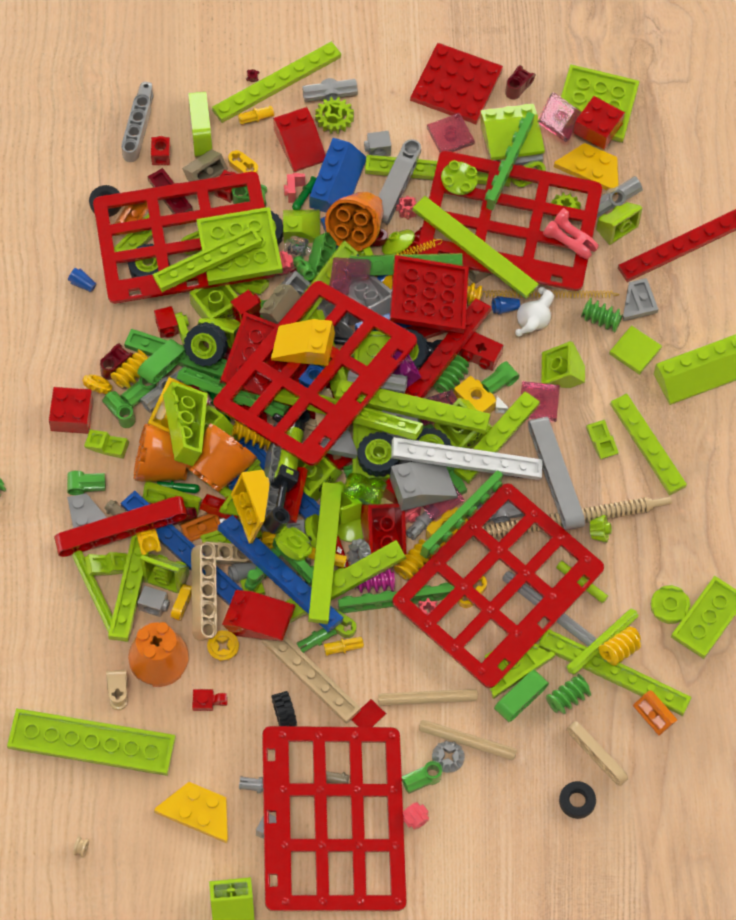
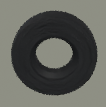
(102, 191)
(586, 791)

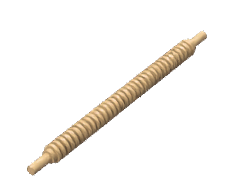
(616, 509)

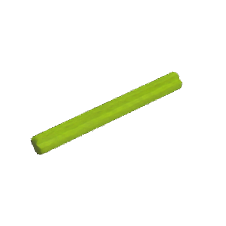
(93, 589)
(592, 650)

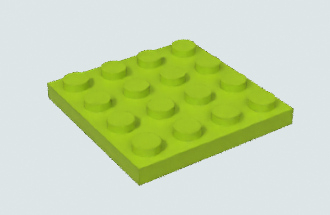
(616, 90)
(255, 263)

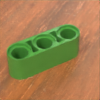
(321, 251)
(162, 362)
(521, 695)

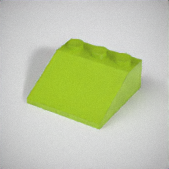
(500, 125)

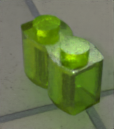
(370, 490)

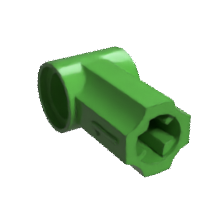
(503, 376)
(136, 392)
(119, 409)
(79, 482)
(420, 777)

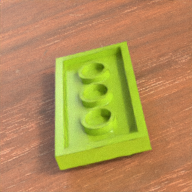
(707, 618)

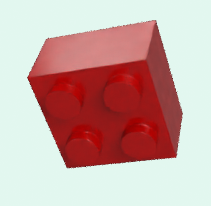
(599, 122)
(71, 410)

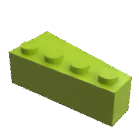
(186, 421)

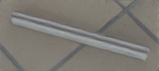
(565, 621)

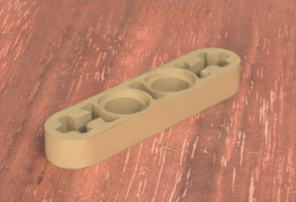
(597, 753)

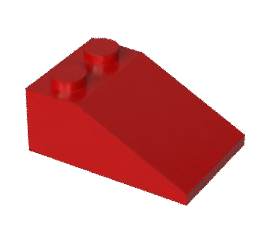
(299, 139)
(383, 525)
(258, 616)

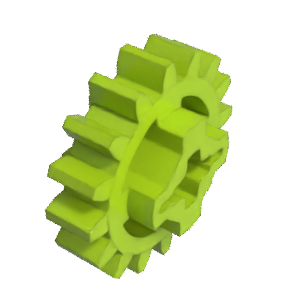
(334, 115)

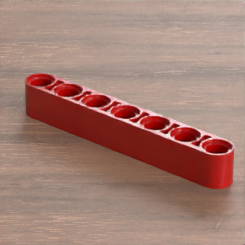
(120, 526)

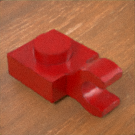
(205, 699)

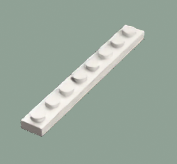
(466, 458)

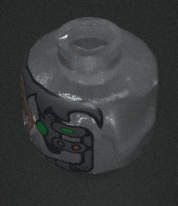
(297, 246)

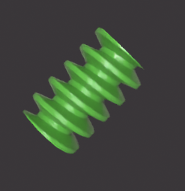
(602, 315)
(452, 375)
(568, 694)

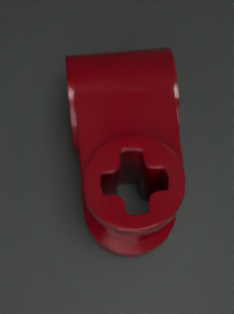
(518, 82)
(113, 359)

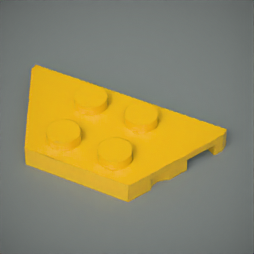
(590, 164)
(198, 810)

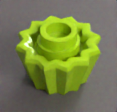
(600, 529)

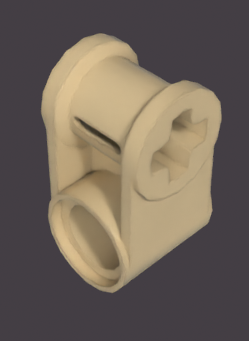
(117, 686)

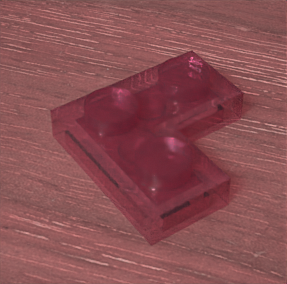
(346, 269)

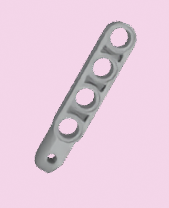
(134, 127)
(399, 178)

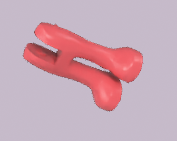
(581, 245)

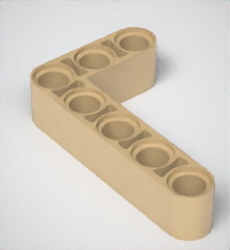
(208, 582)

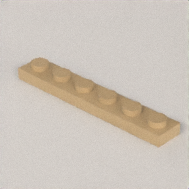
(313, 678)

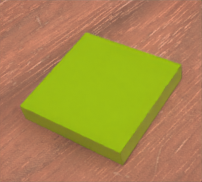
(635, 350)

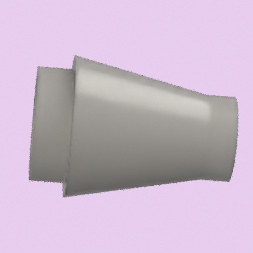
(239, 571)

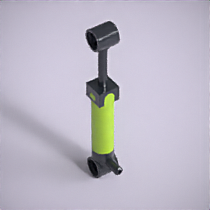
(285, 476)

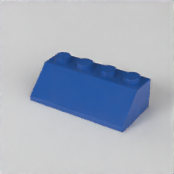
(337, 174)

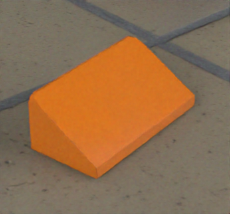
(132, 213)
(201, 525)
(655, 712)

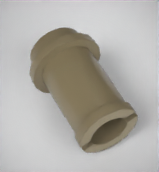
(113, 508)
(336, 778)

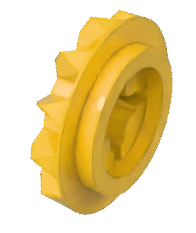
(97, 383)
(222, 637)

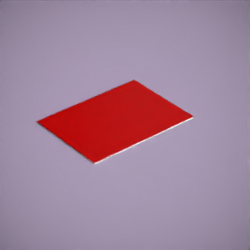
(369, 715)

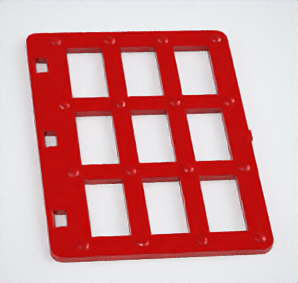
(538, 270)
(118, 289)
(347, 408)
(527, 632)
(277, 835)

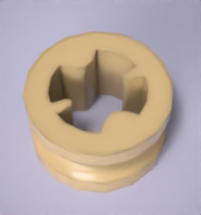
(81, 847)

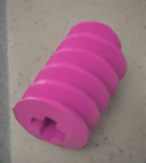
(381, 580)

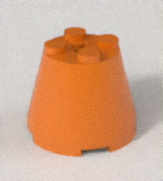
(355, 219)
(156, 457)
(221, 459)
(158, 664)

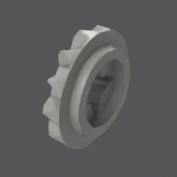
(363, 550)
(448, 765)

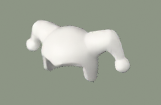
(535, 314)

